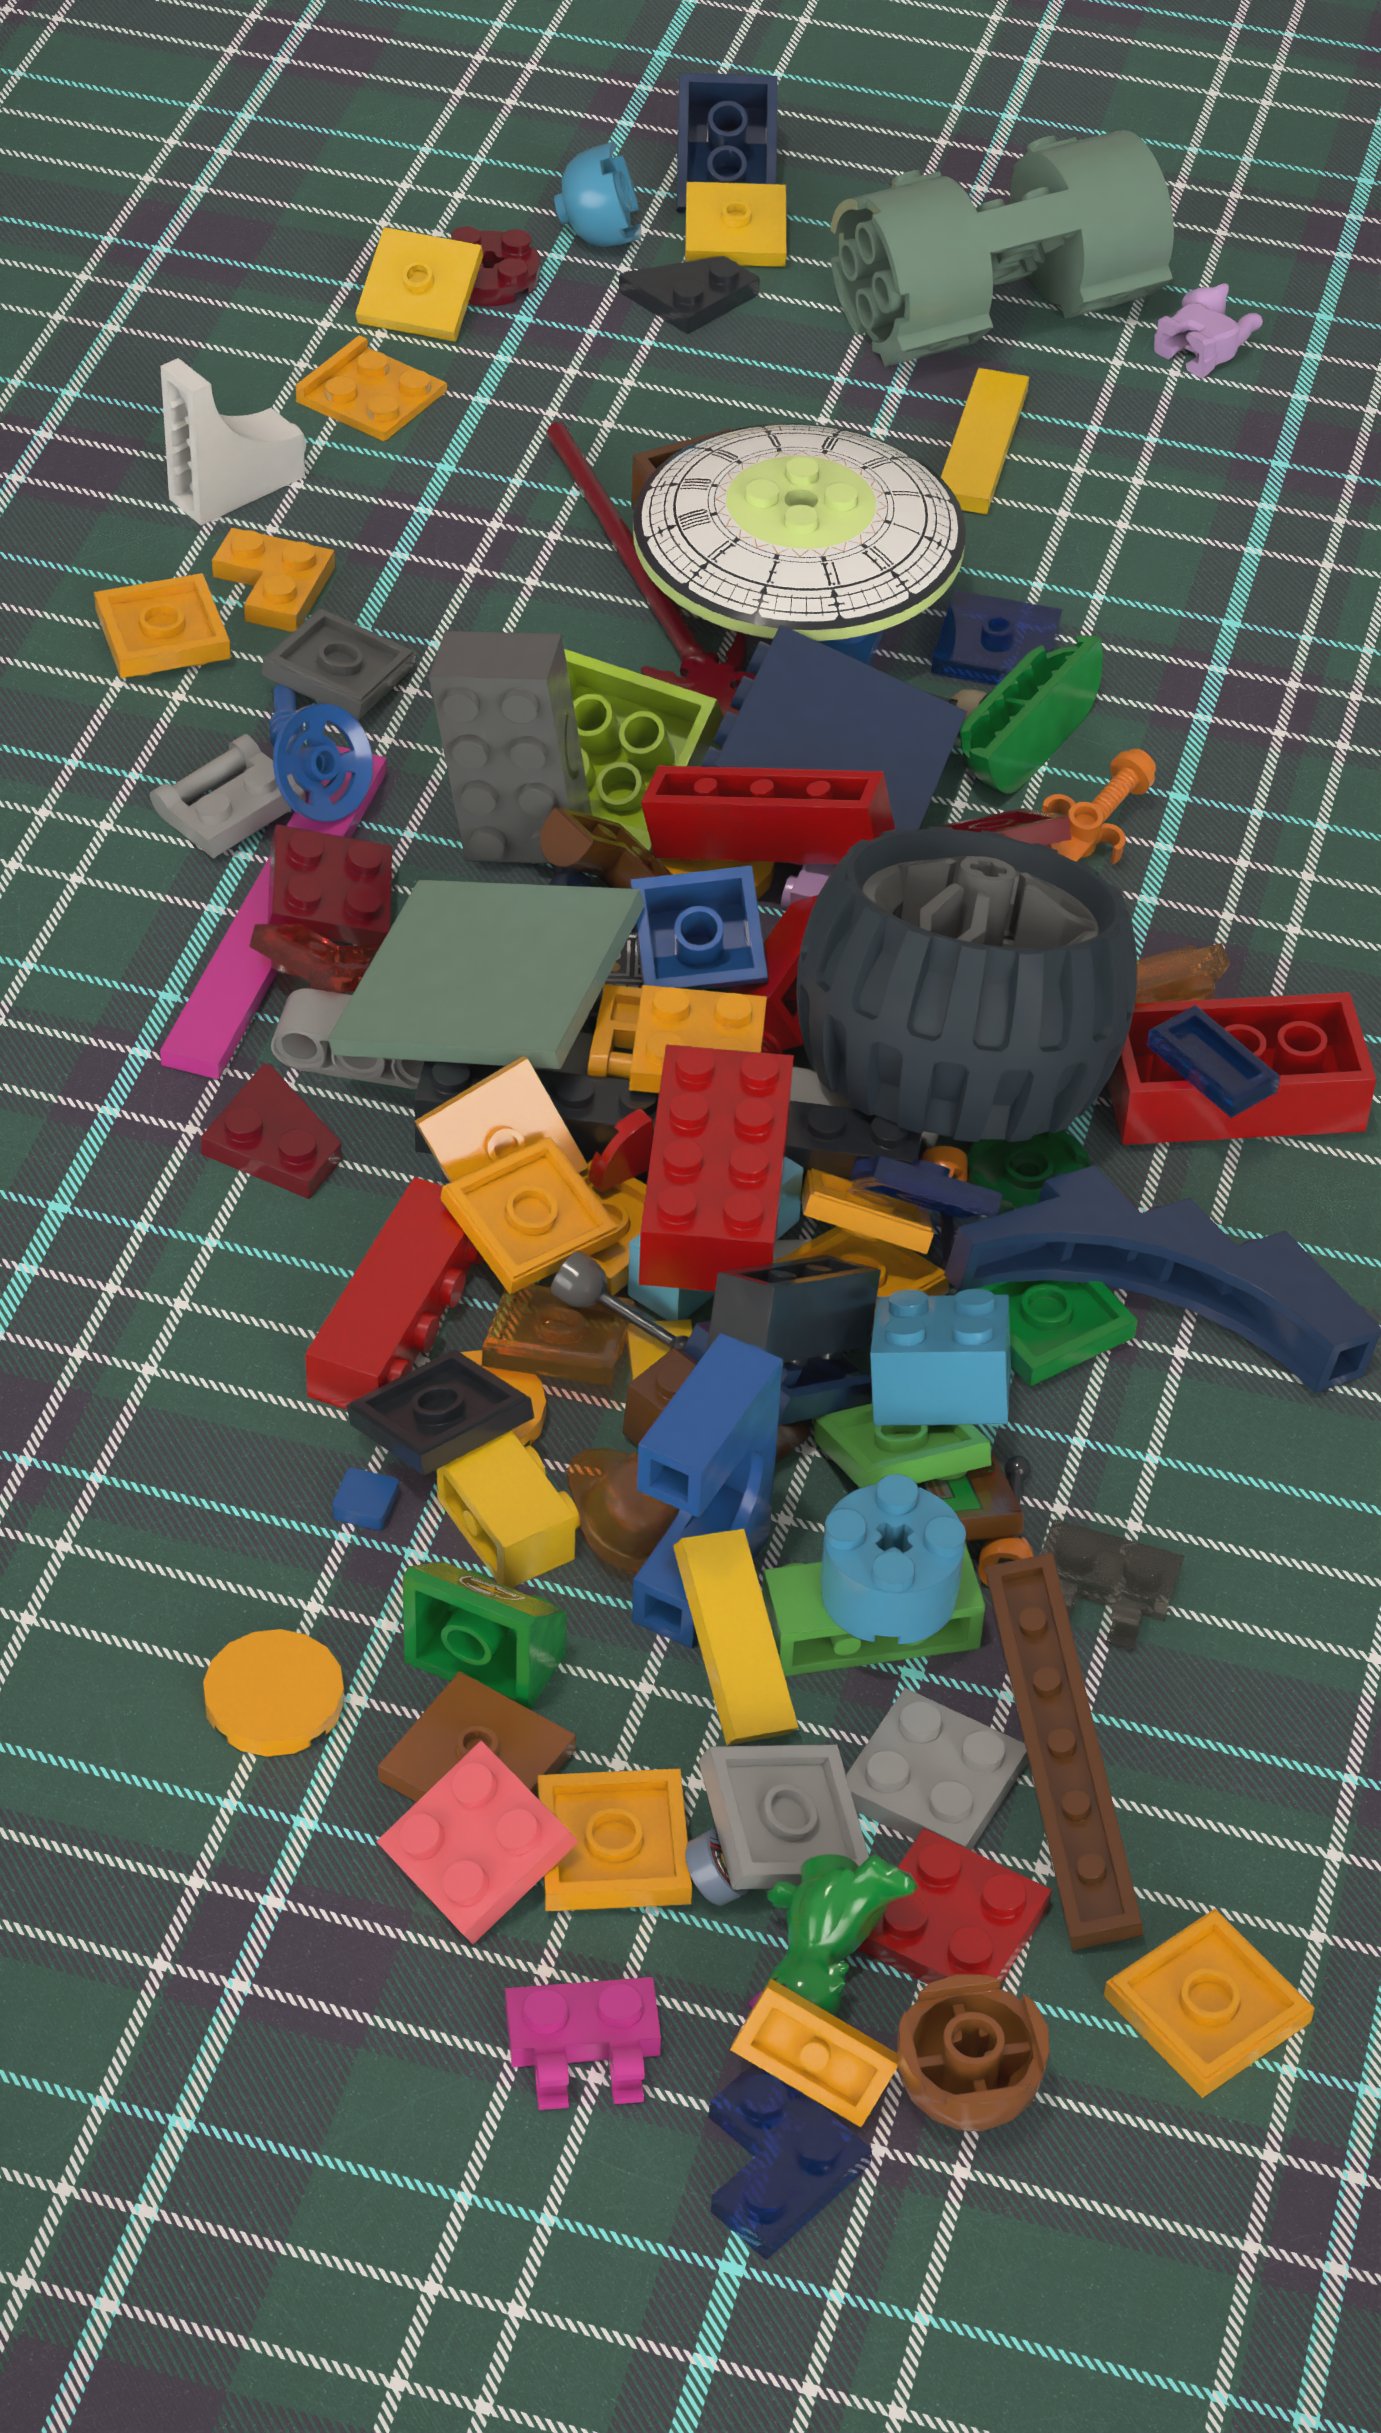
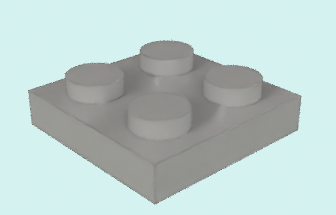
(934, 1771)
(779, 1810)

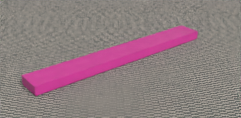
(237, 974)

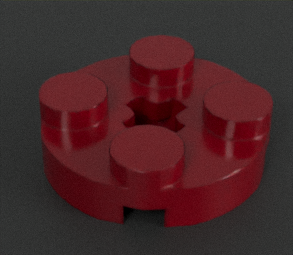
(506, 266)

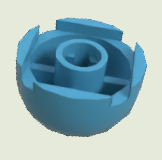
(598, 198)

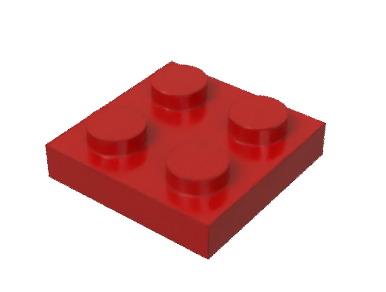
(961, 1916)

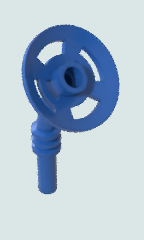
(320, 757)

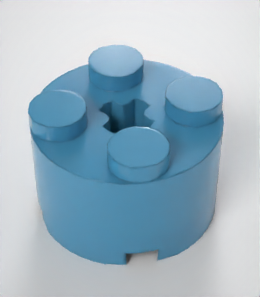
(892, 1561)

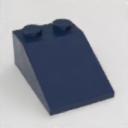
(726, 130)

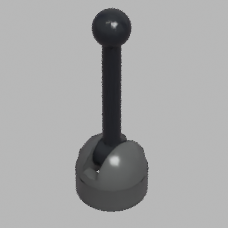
(584, 1283)

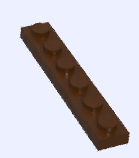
(1063, 1753)

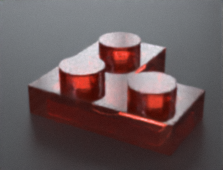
(309, 955)

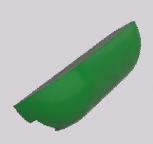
(1032, 713)

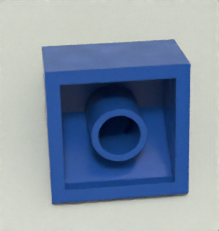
(700, 930)

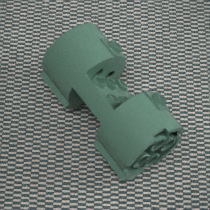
(1080, 222)

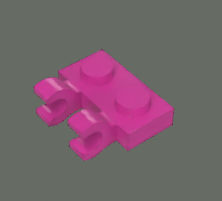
(581, 2025)

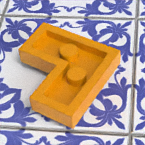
(283, 573)

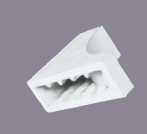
(218, 458)

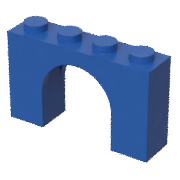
(715, 1464)

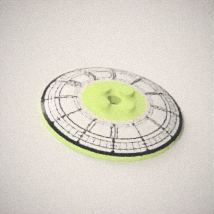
(799, 531)

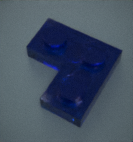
(797, 2163)

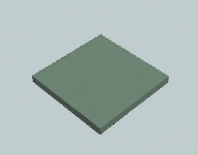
(487, 973)

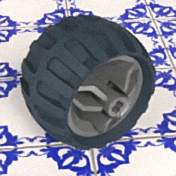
(966, 983)

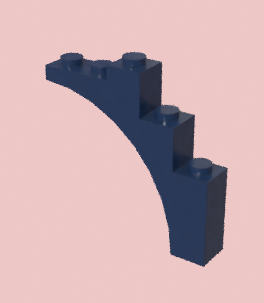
(1178, 1255)

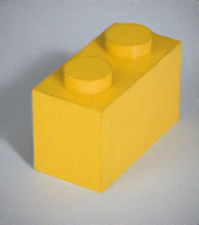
(509, 1510)

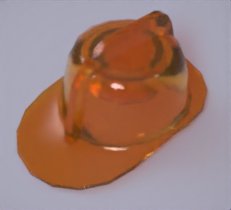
(613, 1514)

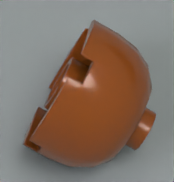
(972, 2052)

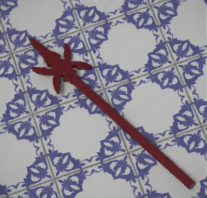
(700, 668)

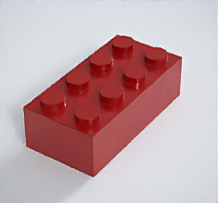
(1303, 1038)
(714, 1165)

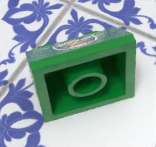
(481, 1629)

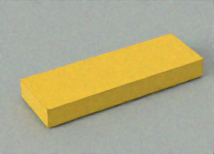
(735, 1636)

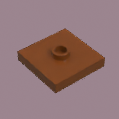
(458, 1722)

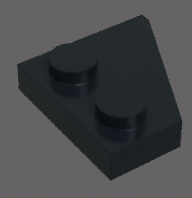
(690, 291)

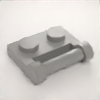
(231, 810)

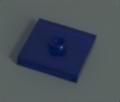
(990, 636)
(925, 1186)

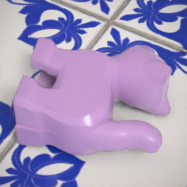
(1204, 330)

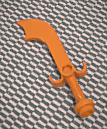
(1131, 773)

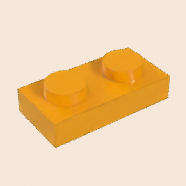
(815, 2053)

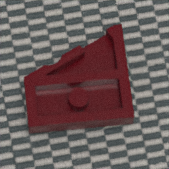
(273, 1136)

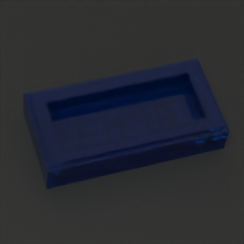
(1213, 1061)

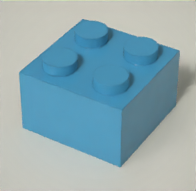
(941, 1359)

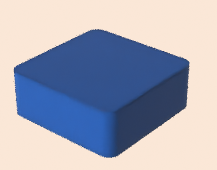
(365, 1499)

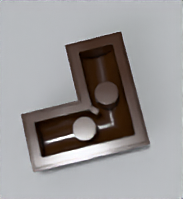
(597, 848)

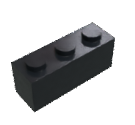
(797, 1307)

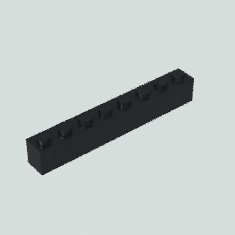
(591, 1106)

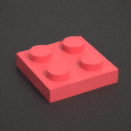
(477, 1842)

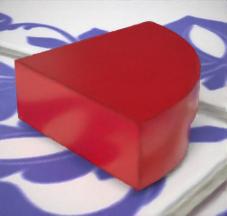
(626, 1153)

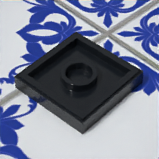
(440, 1411)

